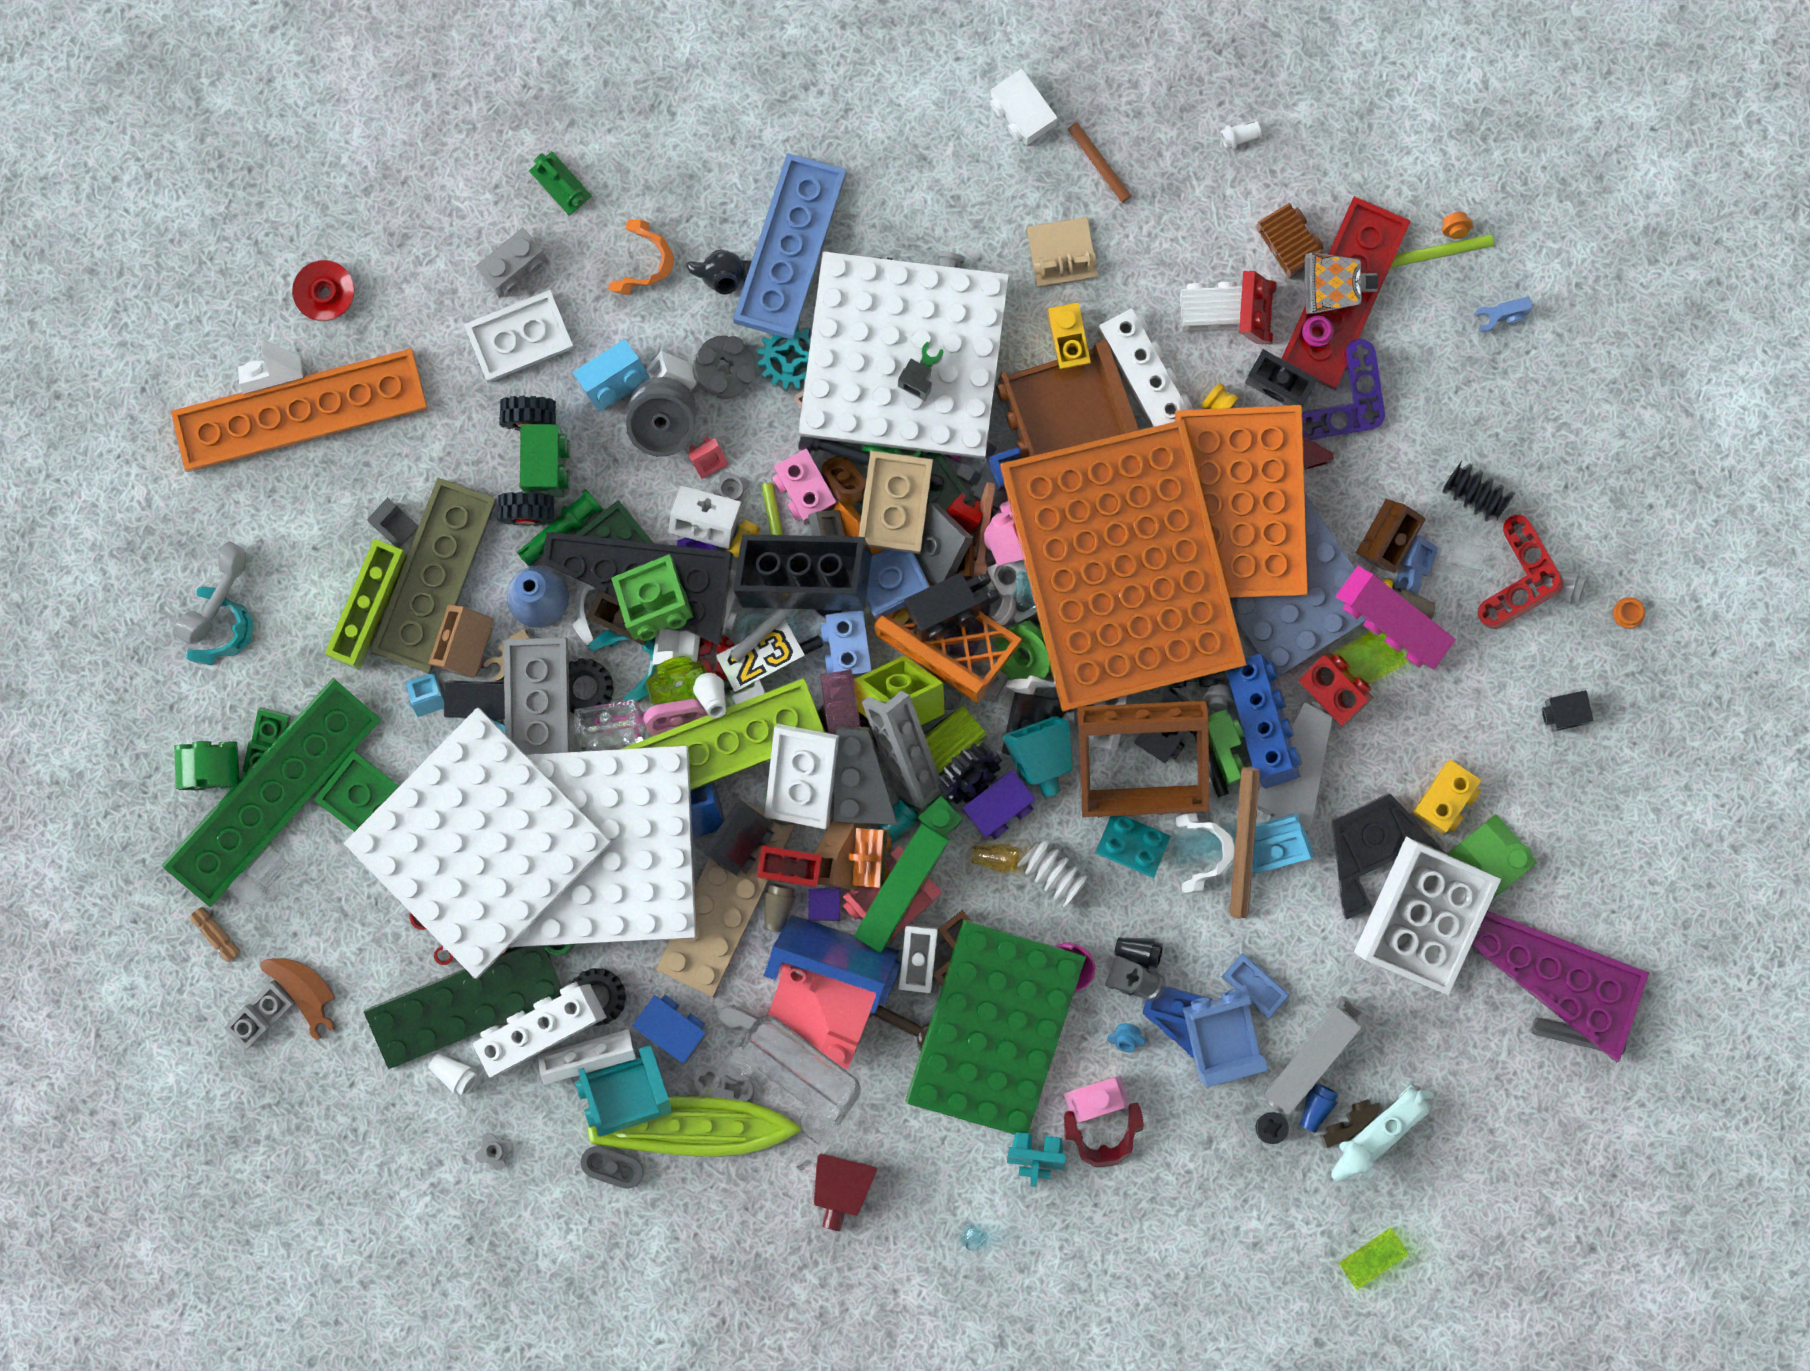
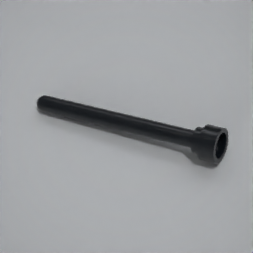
(850, 453)

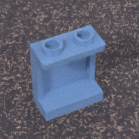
(1223, 1038)

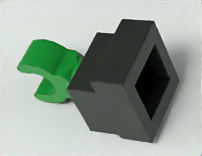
(916, 375)

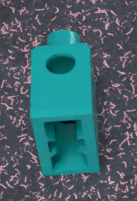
(1042, 753)

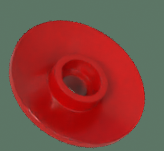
(312, 280)

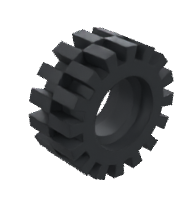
(602, 678)
(614, 986)

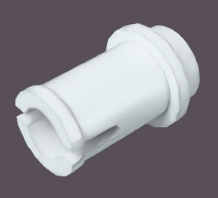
(1240, 134)

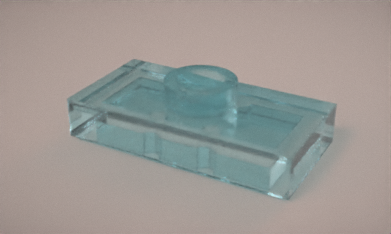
(1199, 844)

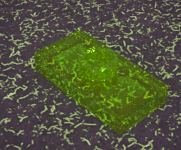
(1373, 1258)

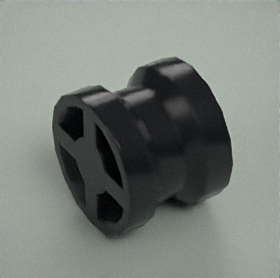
(1265, 1124)

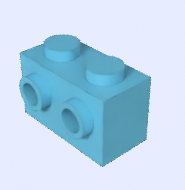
(611, 375)

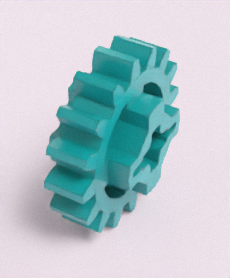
(778, 354)

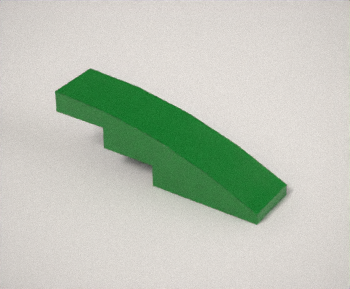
(902, 887)

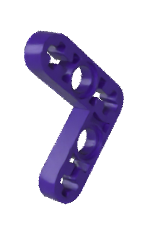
(1352, 410)

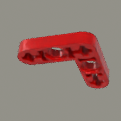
(1535, 574)

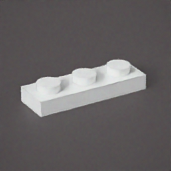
(590, 1055)

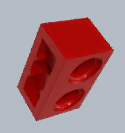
(1331, 694)

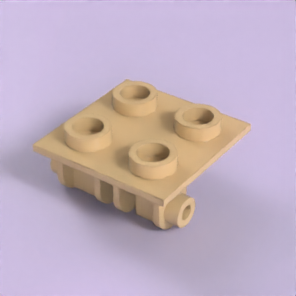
(1062, 252)

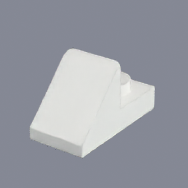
(275, 368)

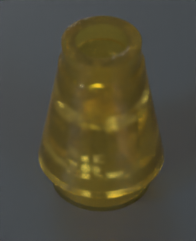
(996, 857)

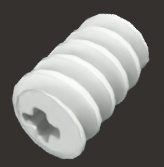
(1053, 872)

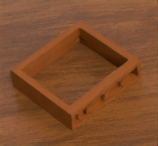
(1144, 719)

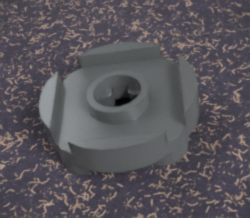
(717, 382)

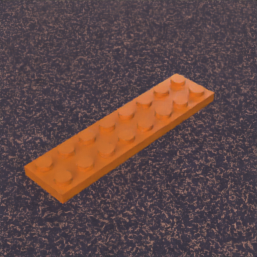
(299, 410)

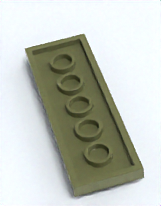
(433, 573)

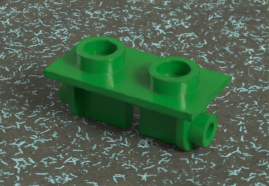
(559, 182)

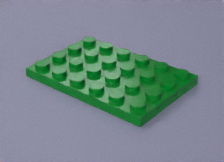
(995, 1028)

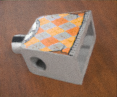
(1335, 282)

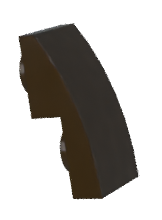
(1361, 1115)

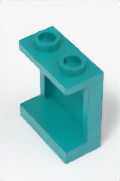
(624, 1094)

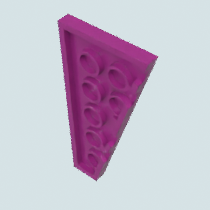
(1575, 983)

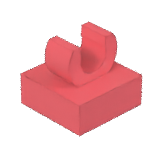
(707, 457)

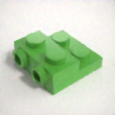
(652, 598)
(1225, 738)

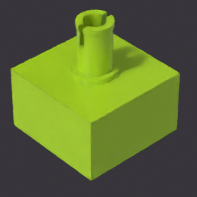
(904, 676)

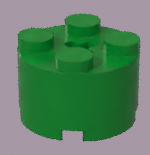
(206, 765)

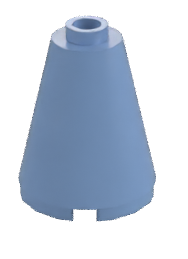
(544, 603)

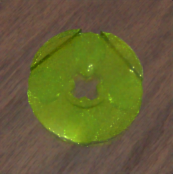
(663, 683)

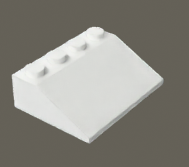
(1427, 916)

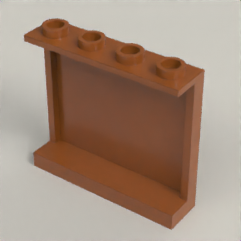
(1067, 405)

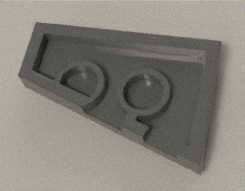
(859, 782)

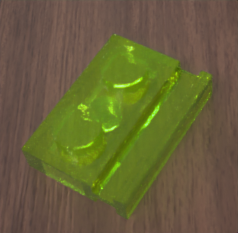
(1371, 657)

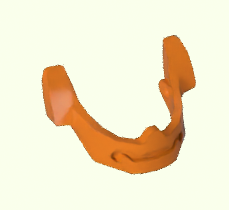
(641, 228)

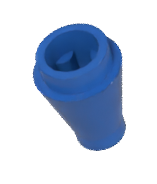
(1318, 1106)

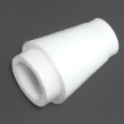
(711, 694)
(453, 1074)

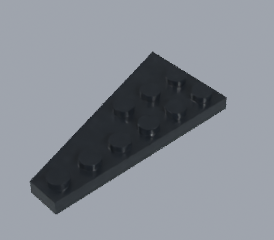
(701, 572)

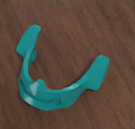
(242, 629)
(608, 638)

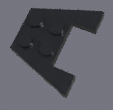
(1369, 840)

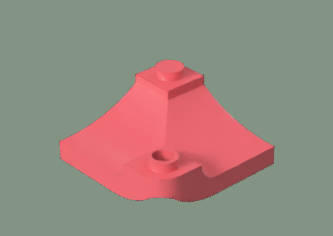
(823, 1011)

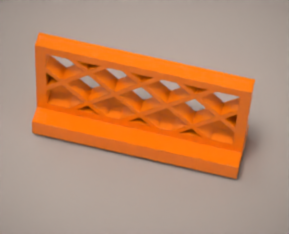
(939, 662)

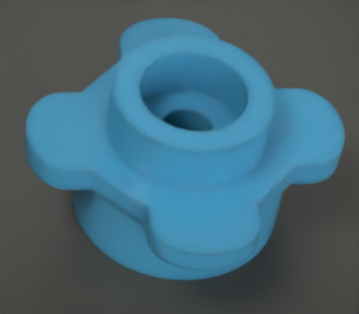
(1126, 1037)

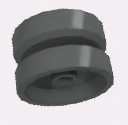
(661, 416)

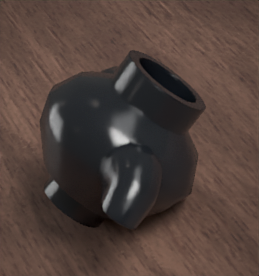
(722, 269)

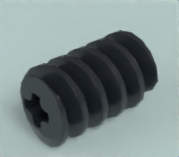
(1478, 492)

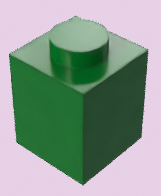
(941, 817)

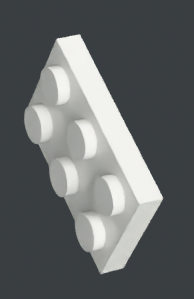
(519, 336)
(801, 776)

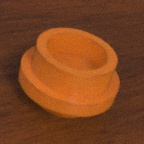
(1456, 225)
(1628, 613)

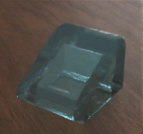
(1023, 591)

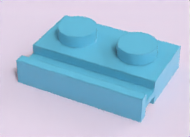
(1280, 843)

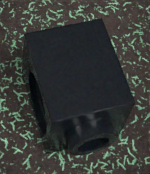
(1567, 711)

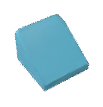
(425, 694)

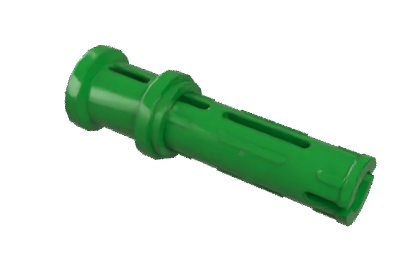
(570, 519)

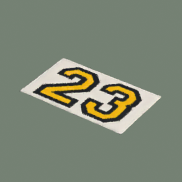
(768, 656)

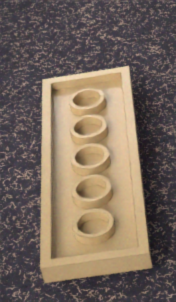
(722, 915)

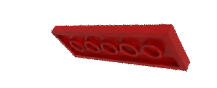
(1374, 239)

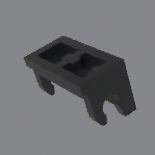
(465, 696)

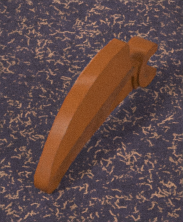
(305, 988)

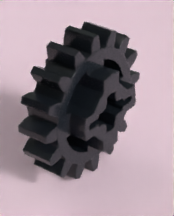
(969, 773)

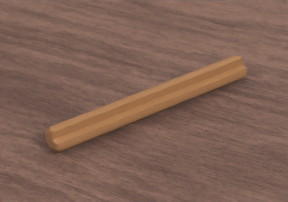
(1244, 842)

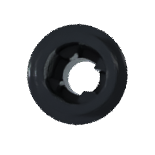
(1140, 950)

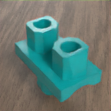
(1050, 1158)

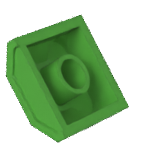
(1495, 851)

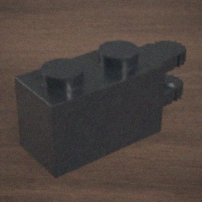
(948, 605)

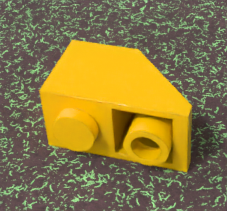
(1068, 336)

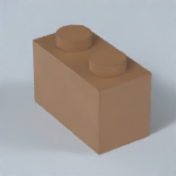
(461, 641)

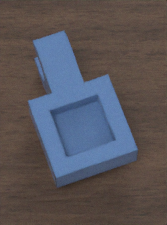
(1512, 311)
(1417, 563)

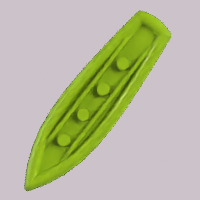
(704, 1129)

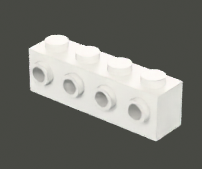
(1142, 368)
(539, 1029)

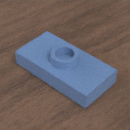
(1252, 980)

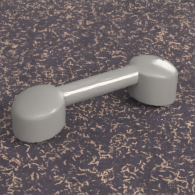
(194, 626)

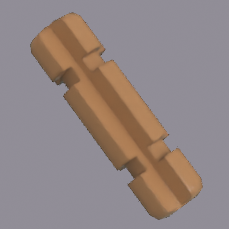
(214, 934)

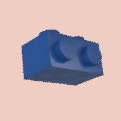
(670, 1028)

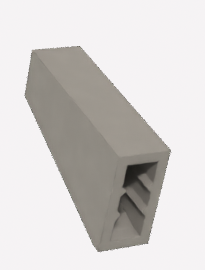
(1300, 795)
(1315, 1055)

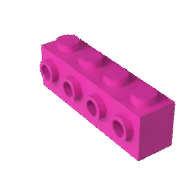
(1395, 618)

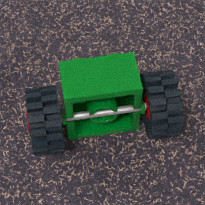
(541, 461)

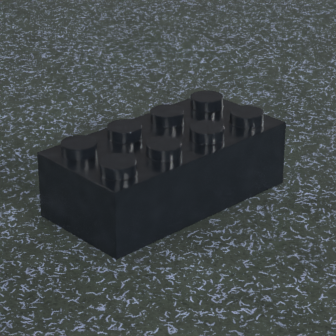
(803, 572)

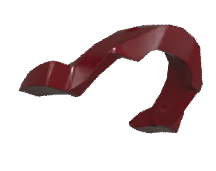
(1104, 1155)

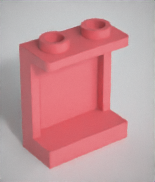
(860, 901)

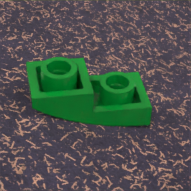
(267, 728)

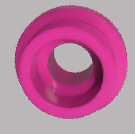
(1321, 322)

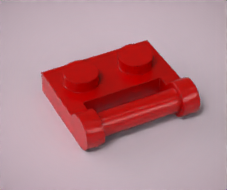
(1256, 307)

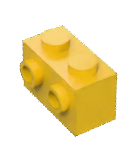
(1447, 797)

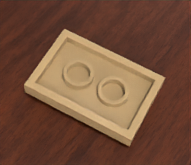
(895, 501)

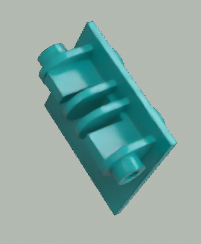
(1133, 845)

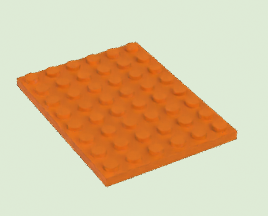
(1122, 565)

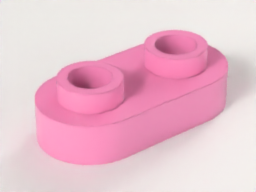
(672, 715)

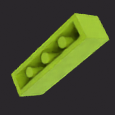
(366, 604)

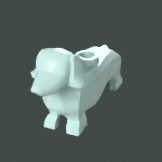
(1381, 1134)

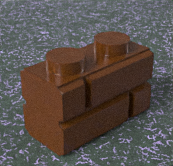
(1390, 535)

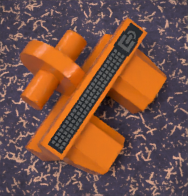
(870, 857)

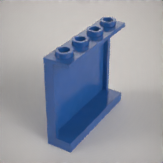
(834, 956)

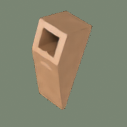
(835, 847)

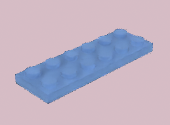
(789, 246)

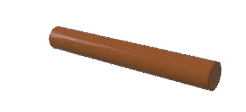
(1099, 162)

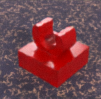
(965, 515)

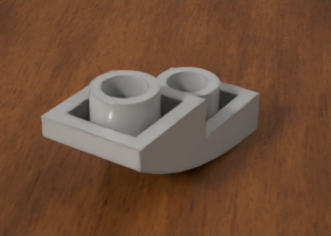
(260, 1015)

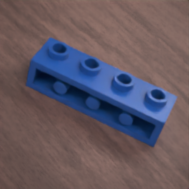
(1263, 721)

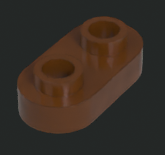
(844, 480)

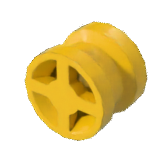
(1219, 398)

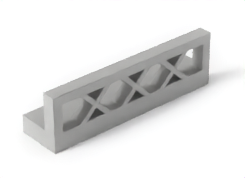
(904, 749)

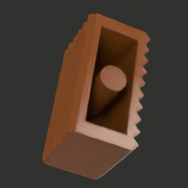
(1288, 238)

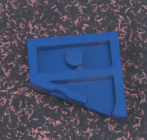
(1169, 1014)

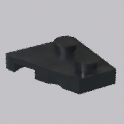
(1031, 709)

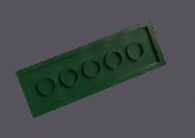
(461, 1005)

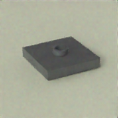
(942, 545)

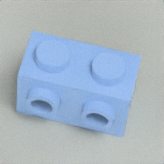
(847, 643)

